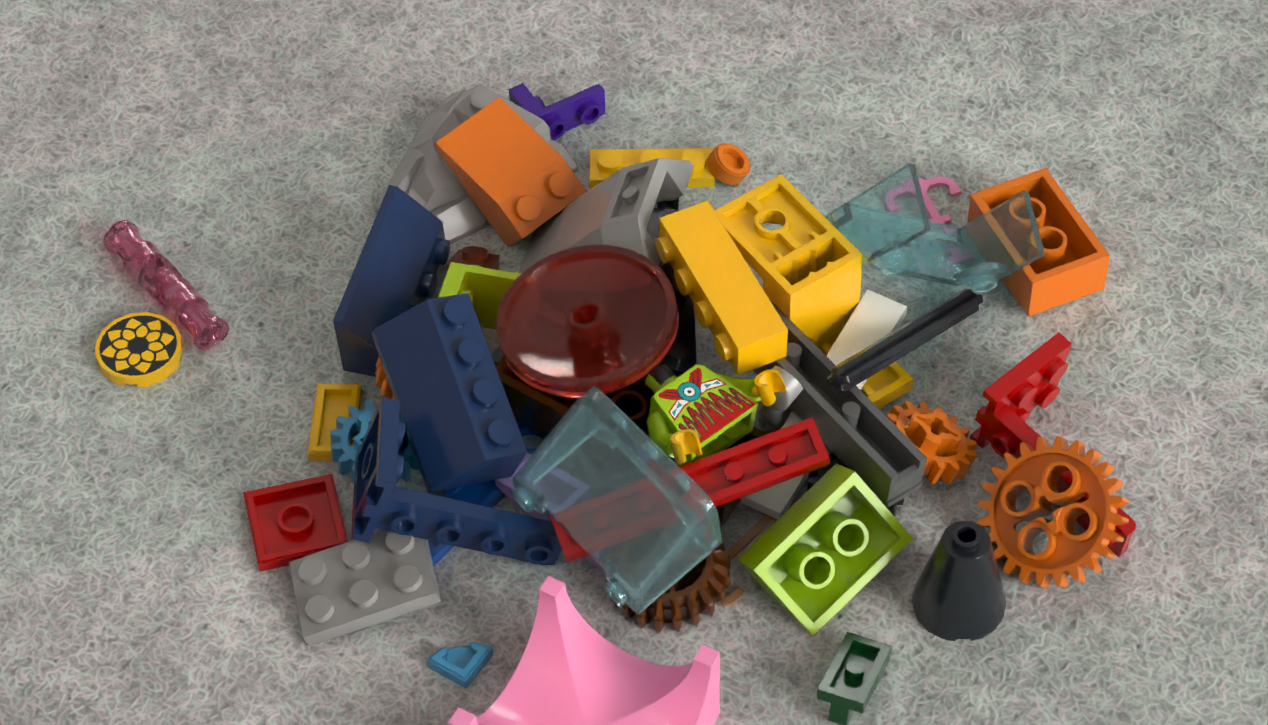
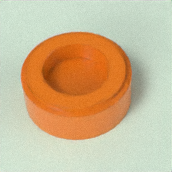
(728, 164)

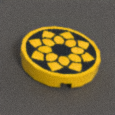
(139, 349)

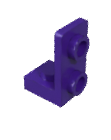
(565, 114)

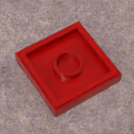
(294, 520)

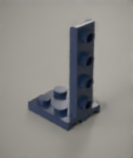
(433, 517)

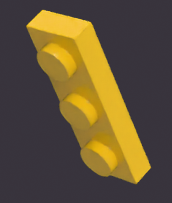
(608, 161)

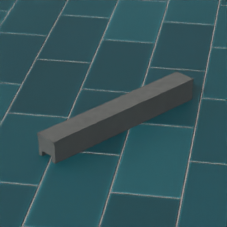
(846, 420)

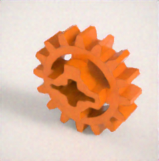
(938, 438)

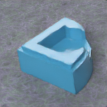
(461, 662)

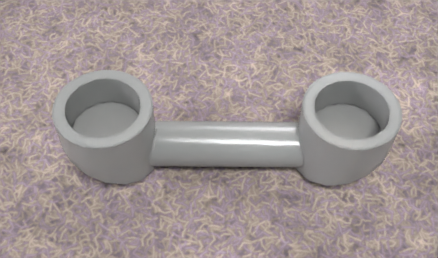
(779, 411)

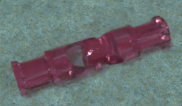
(173, 292)

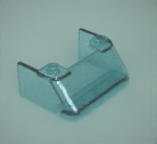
(897, 238)

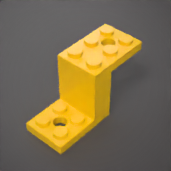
(805, 270)

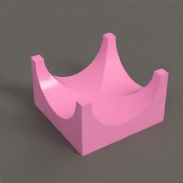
(583, 679)

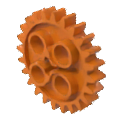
(1065, 550)

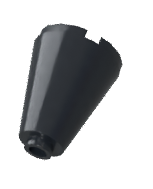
(960, 585)

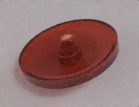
(587, 320)

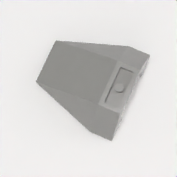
(613, 211)

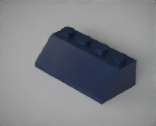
(389, 277)
(449, 394)

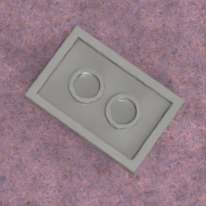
(362, 584)

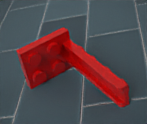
(1010, 401)

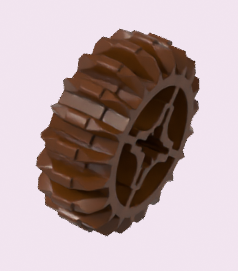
(706, 587)

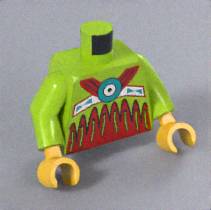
(705, 409)

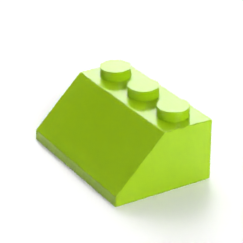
(825, 548)

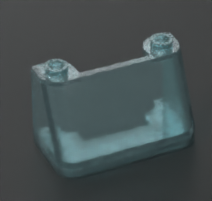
(619, 500)

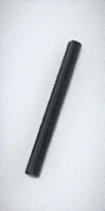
(904, 340)

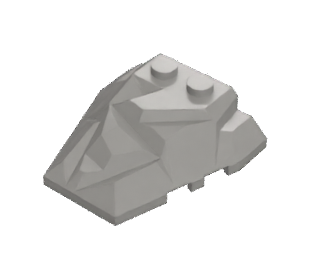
(431, 181)

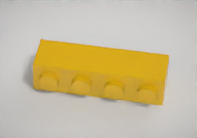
(722, 288)

